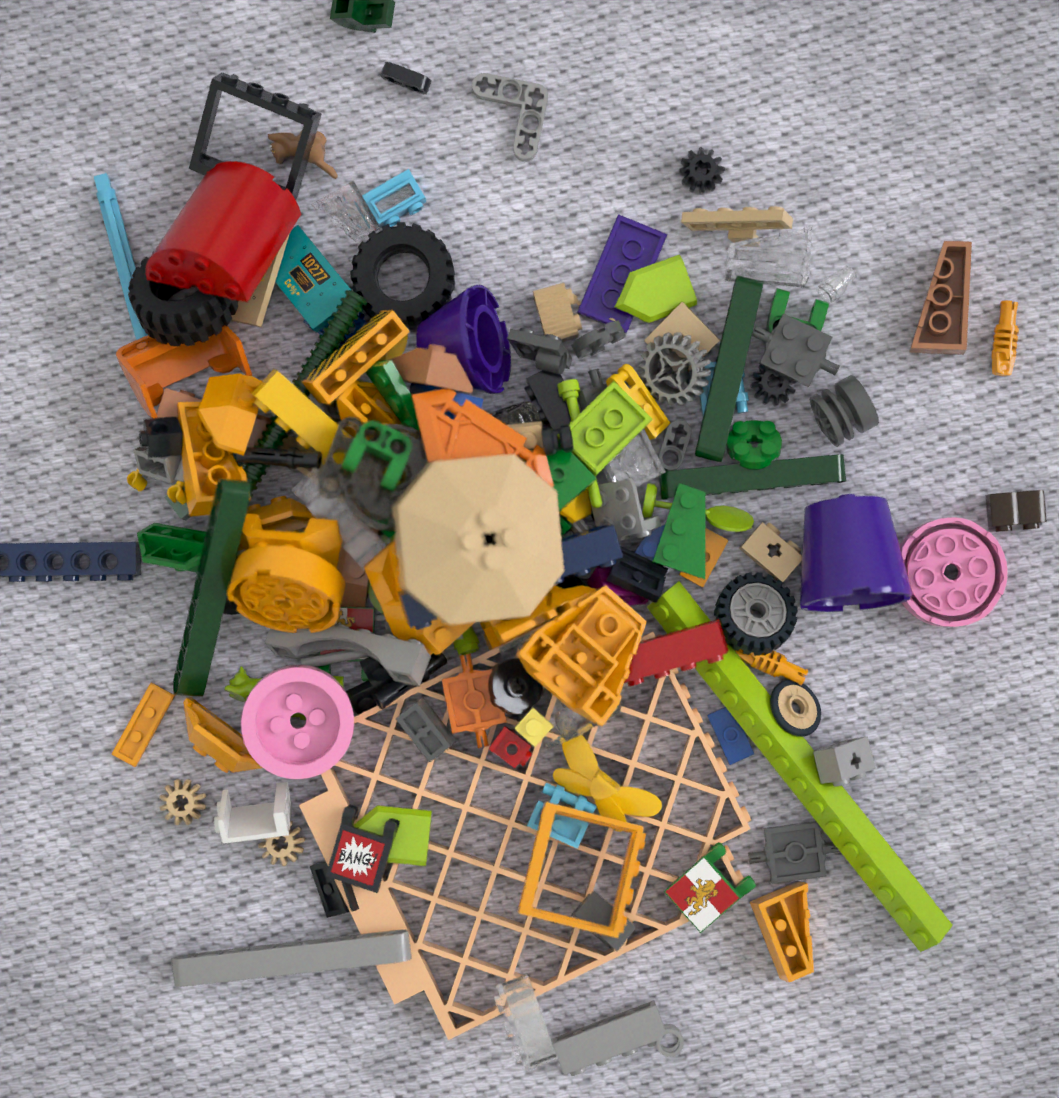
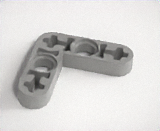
(520, 100)

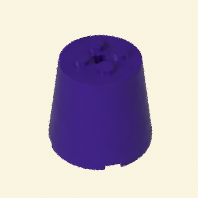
(851, 556)

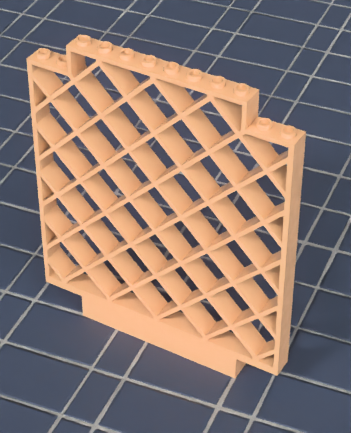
(382, 912)

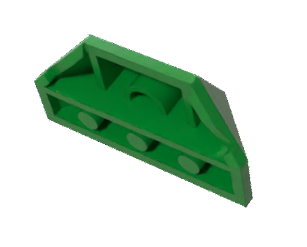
(171, 546)

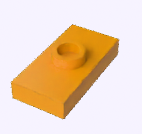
(713, 549)

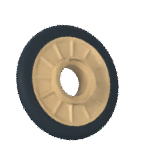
(810, 710)

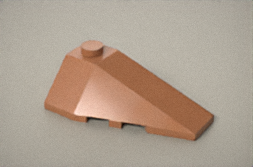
(432, 368)

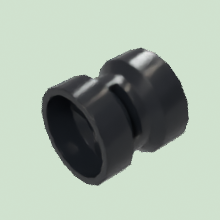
(551, 441)

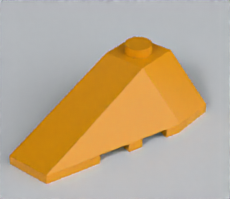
(202, 461)

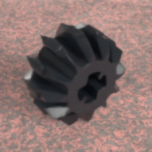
(699, 179)
(773, 392)

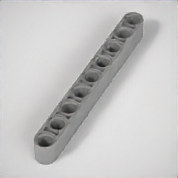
(292, 958)

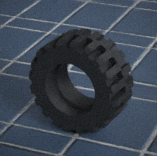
(403, 240)
(181, 320)

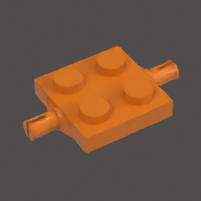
(470, 702)

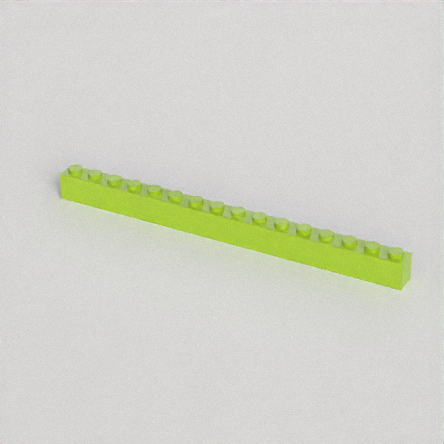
(796, 765)

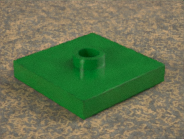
(568, 476)

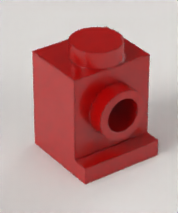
(509, 737)

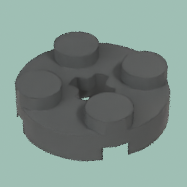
(594, 341)

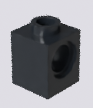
(161, 437)

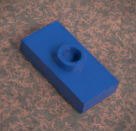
(730, 736)

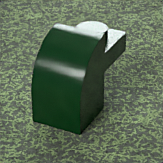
(363, 14)

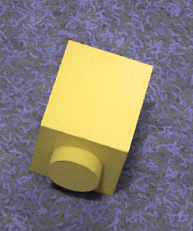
(533, 726)

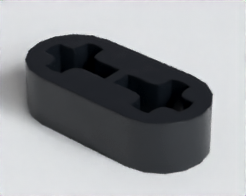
(405, 78)

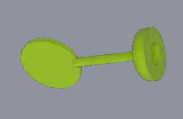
(721, 516)

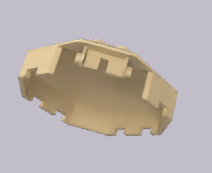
(442, 540)

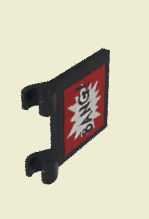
(361, 855)

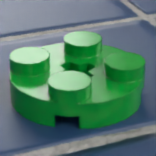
(758, 431)

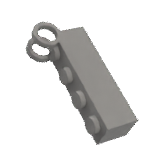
(613, 1037)

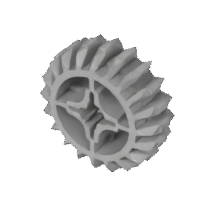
(680, 378)

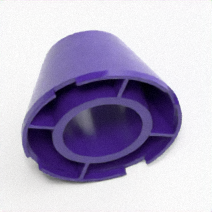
(473, 333)

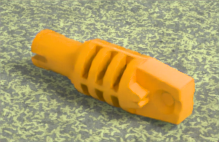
(1005, 340)
(775, 665)

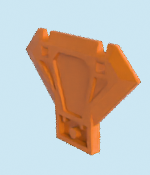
(470, 433)

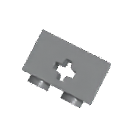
(844, 761)

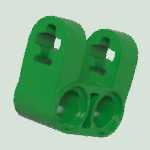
(779, 304)
(380, 449)

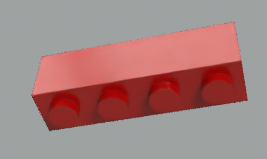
(676, 650)

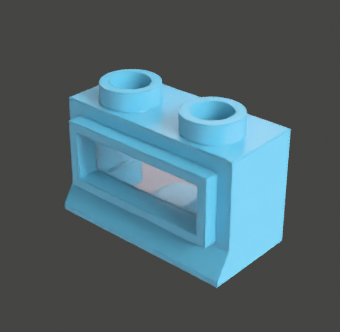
(395, 199)

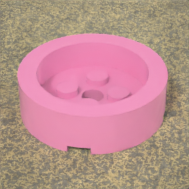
(979, 566)
(293, 750)

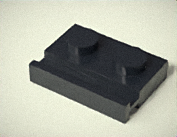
(638, 575)
(329, 892)

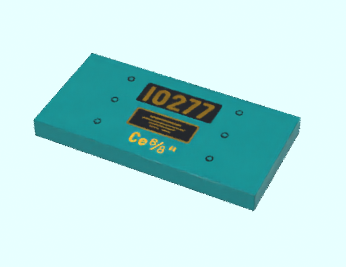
(310, 280)

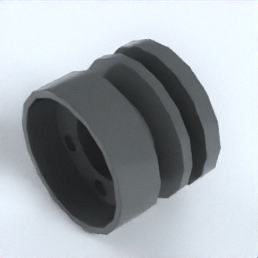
(839, 413)

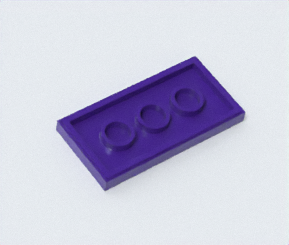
(626, 250)

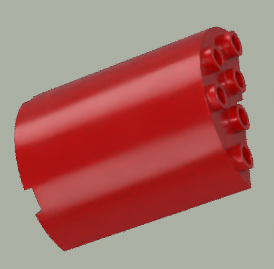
(226, 233)

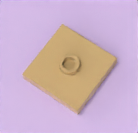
(685, 321)

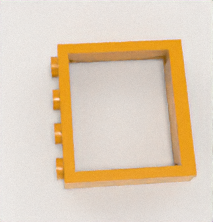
(624, 892)

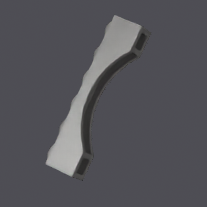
(402, 659)

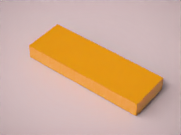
(143, 724)

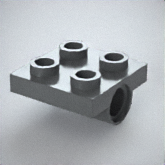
(546, 351)

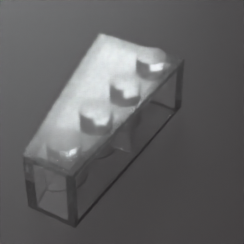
(357, 537)

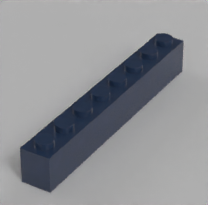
(579, 551)

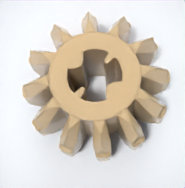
(175, 795)
(286, 851)

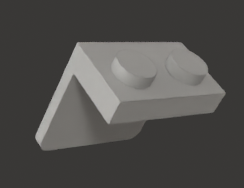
(623, 510)

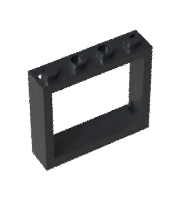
(274, 102)

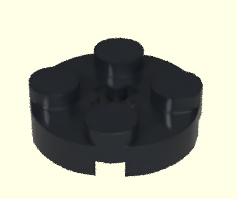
(503, 696)

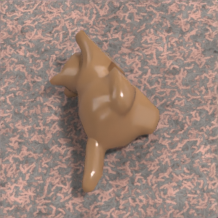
(286, 145)

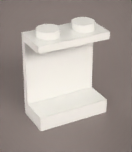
(254, 821)

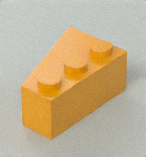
(785, 928)

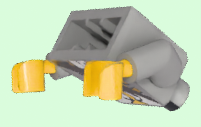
(162, 468)

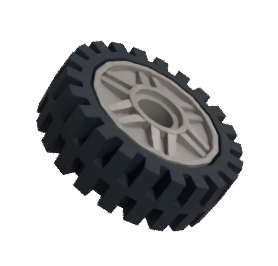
(766, 597)

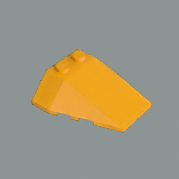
(320, 537)
(586, 654)

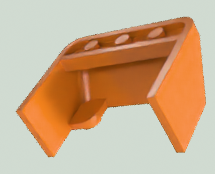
(155, 365)

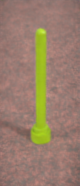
(569, 392)

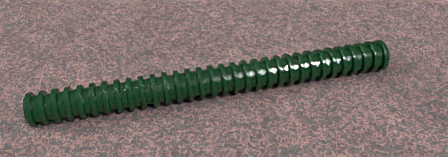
(328, 344)

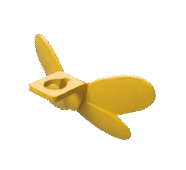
(588, 780)

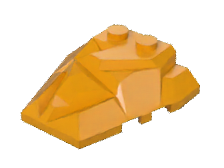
(384, 579)
(552, 605)

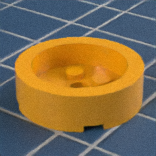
(286, 589)

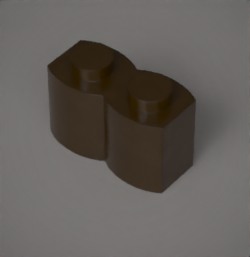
(1016, 508)

